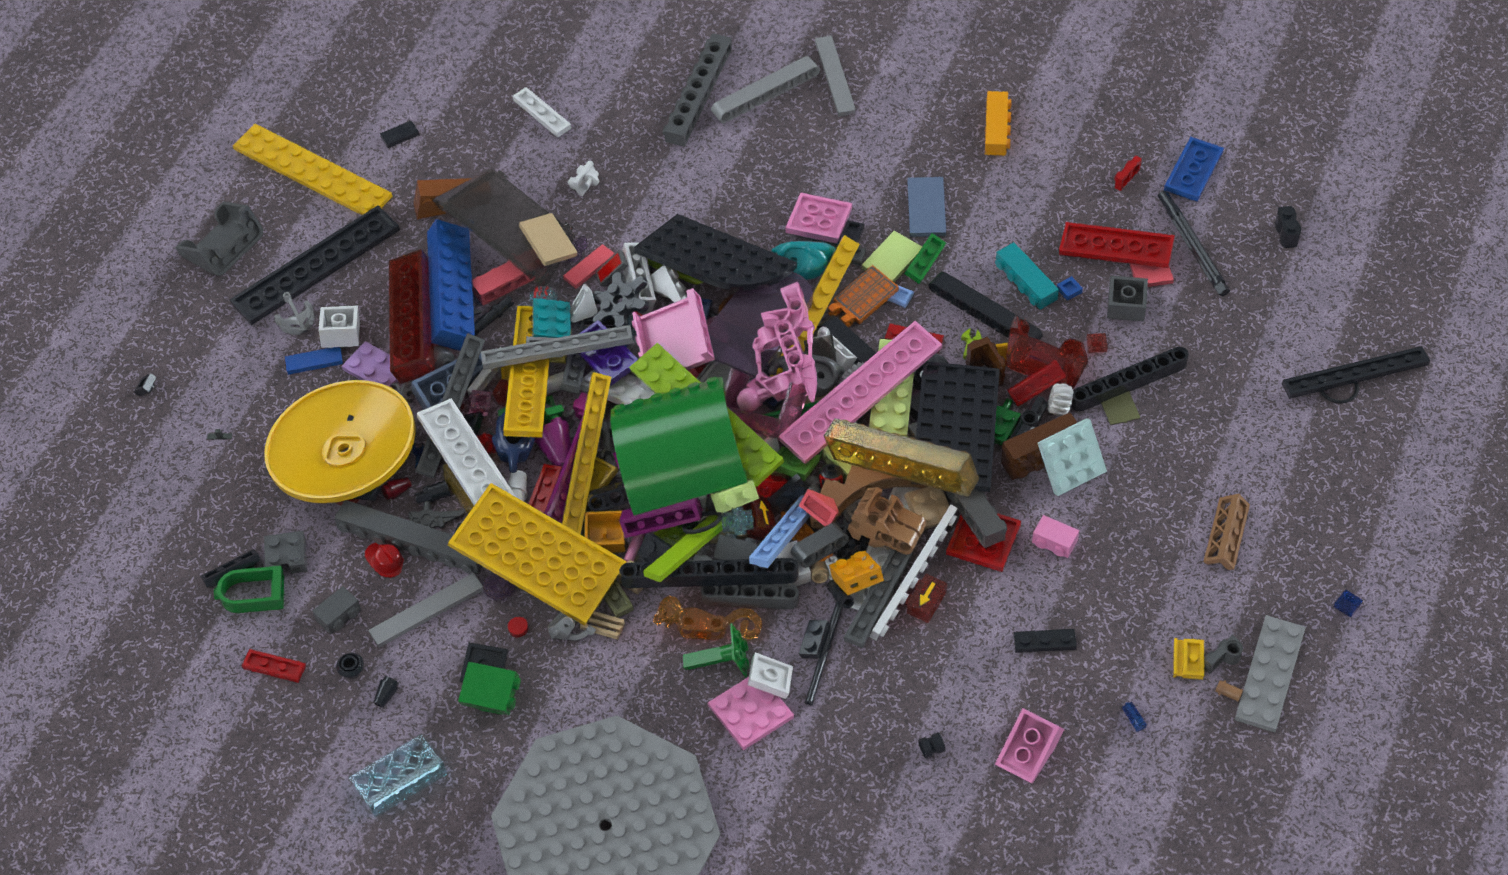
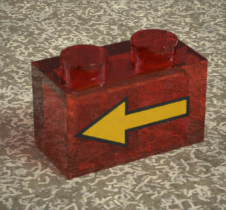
(762, 516)
(926, 598)

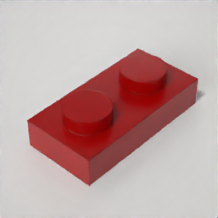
(1129, 171)

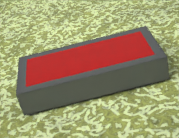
(614, 264)

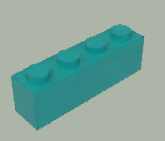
(1026, 276)

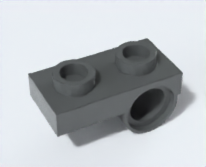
(1214, 659)

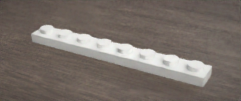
(911, 579)

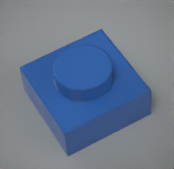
(1069, 288)

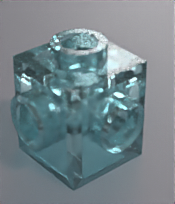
(737, 521)

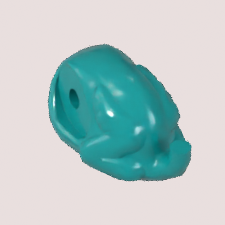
(810, 256)

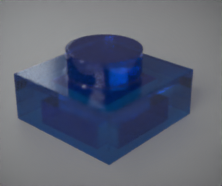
(1348, 603)

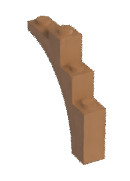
(855, 486)

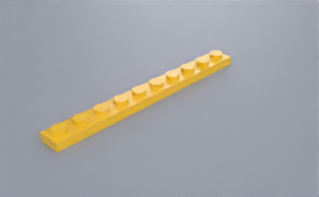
(828, 284)
(586, 452)

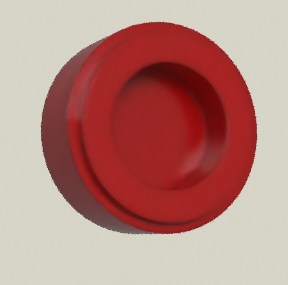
(518, 627)

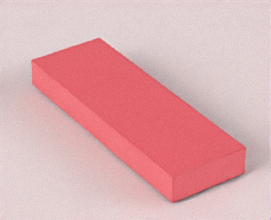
(588, 266)

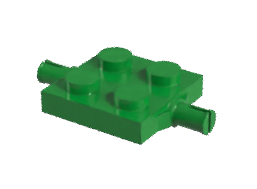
(1005, 422)

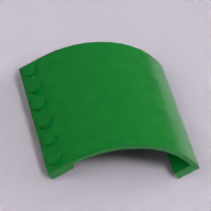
(676, 446)

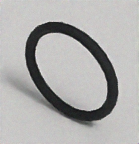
(1342, 401)
(708, 513)

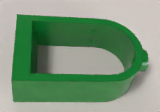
(233, 577)

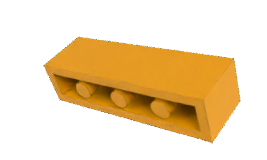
(996, 123)

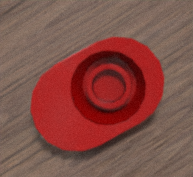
(384, 559)

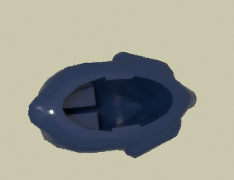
(510, 448)

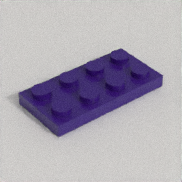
(609, 361)

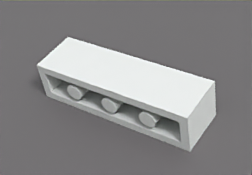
(638, 267)

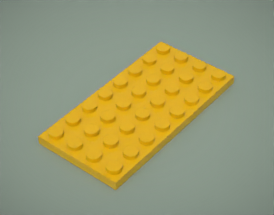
(537, 554)

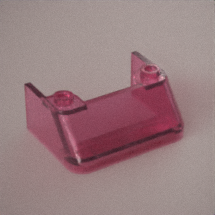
(759, 423)

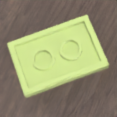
(893, 256)

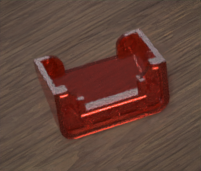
(1030, 354)

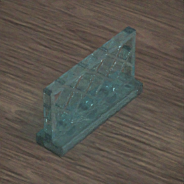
(406, 784)

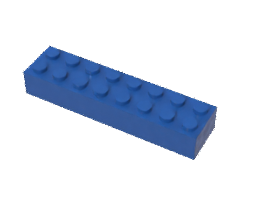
(450, 284)

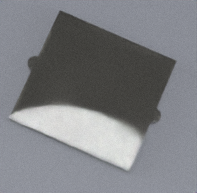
(823, 347)

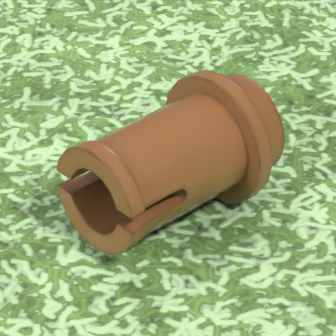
(1228, 690)

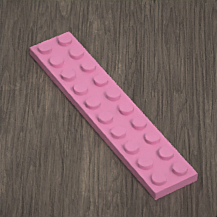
(861, 390)

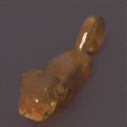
(703, 622)

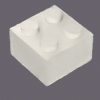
(339, 326)

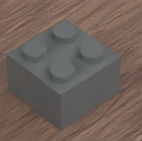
(1127, 298)

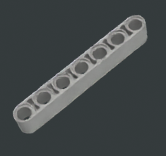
(764, 89)

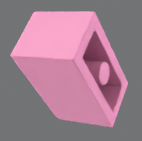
(1055, 536)

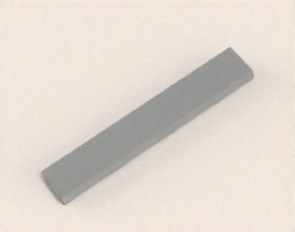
(835, 76)
(426, 610)

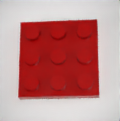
(968, 548)

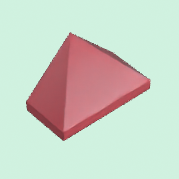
(819, 507)

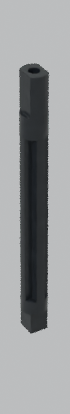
(1194, 243)

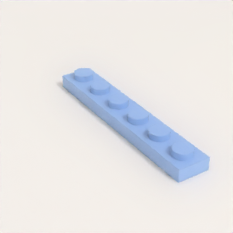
(779, 536)

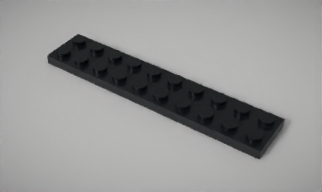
(314, 264)

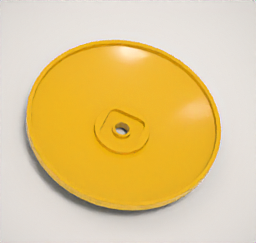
(309, 438)

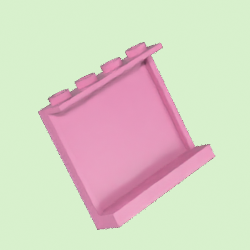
(678, 329)

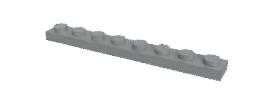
(556, 347)

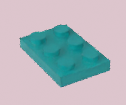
(551, 318)

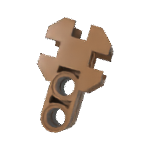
(886, 522)

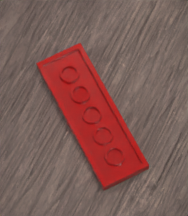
(1117, 245)

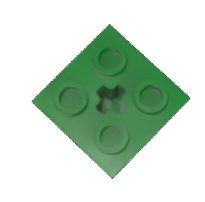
(735, 651)

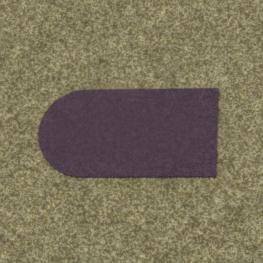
(741, 318)

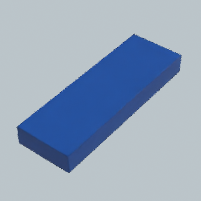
(313, 360)

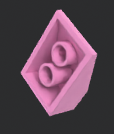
(1029, 745)

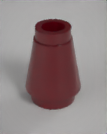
(395, 488)

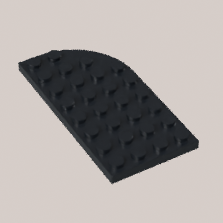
(713, 255)

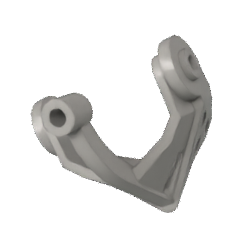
(297, 319)
(563, 625)

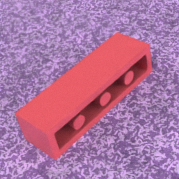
(498, 282)

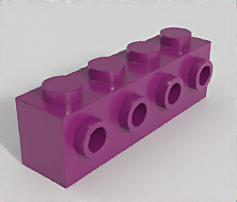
(660, 518)

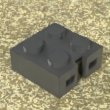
(286, 549)

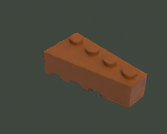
(428, 190)

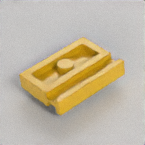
(1188, 658)

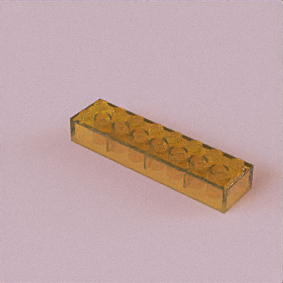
(902, 457)

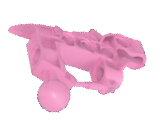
(772, 335)

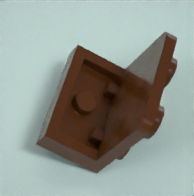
(985, 352)

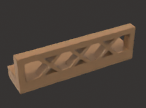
(1231, 529)

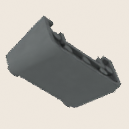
(227, 242)

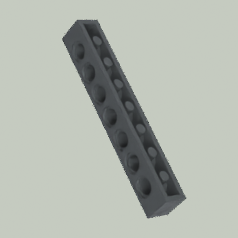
(697, 90)

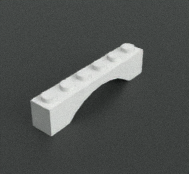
(667, 284)

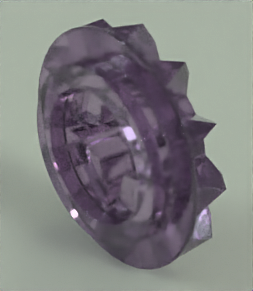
(491, 591)

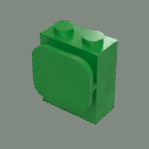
(489, 688)

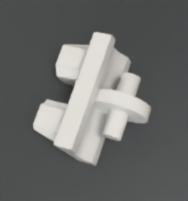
(586, 177)

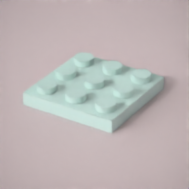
(1072, 457)

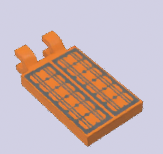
(863, 296)

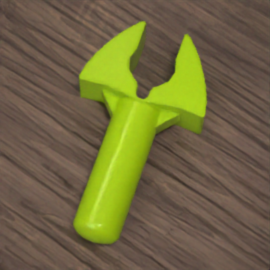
(966, 337)

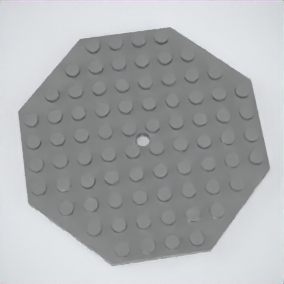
(610, 774)

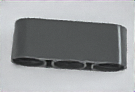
(819, 545)

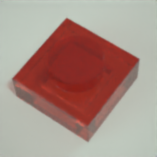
(1096, 342)
(501, 391)

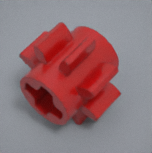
(486, 441)

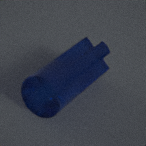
(1134, 716)

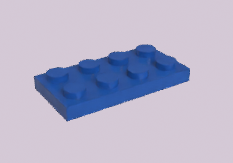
(1193, 169)

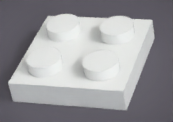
(770, 675)

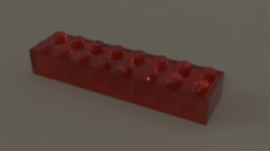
(410, 317)

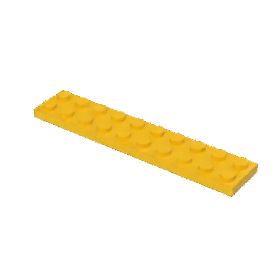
(311, 170)
(526, 386)

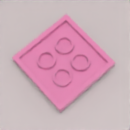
(818, 218)
(750, 713)

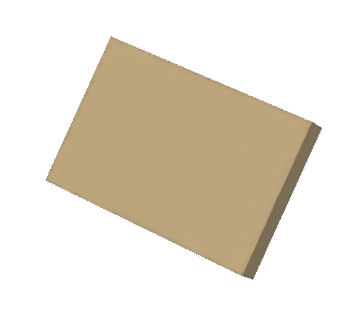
(548, 239)

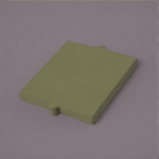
(1120, 409)

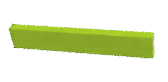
(682, 551)

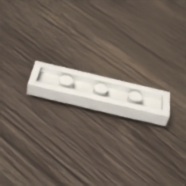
(542, 112)

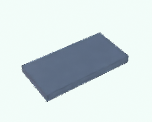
(926, 206)

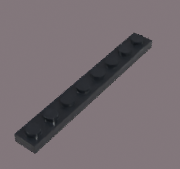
(1355, 372)

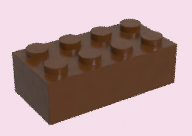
(1022, 452)

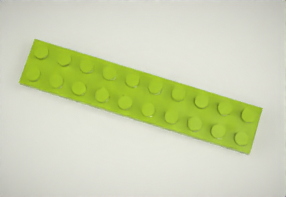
(663, 372)

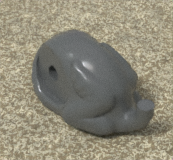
(826, 368)

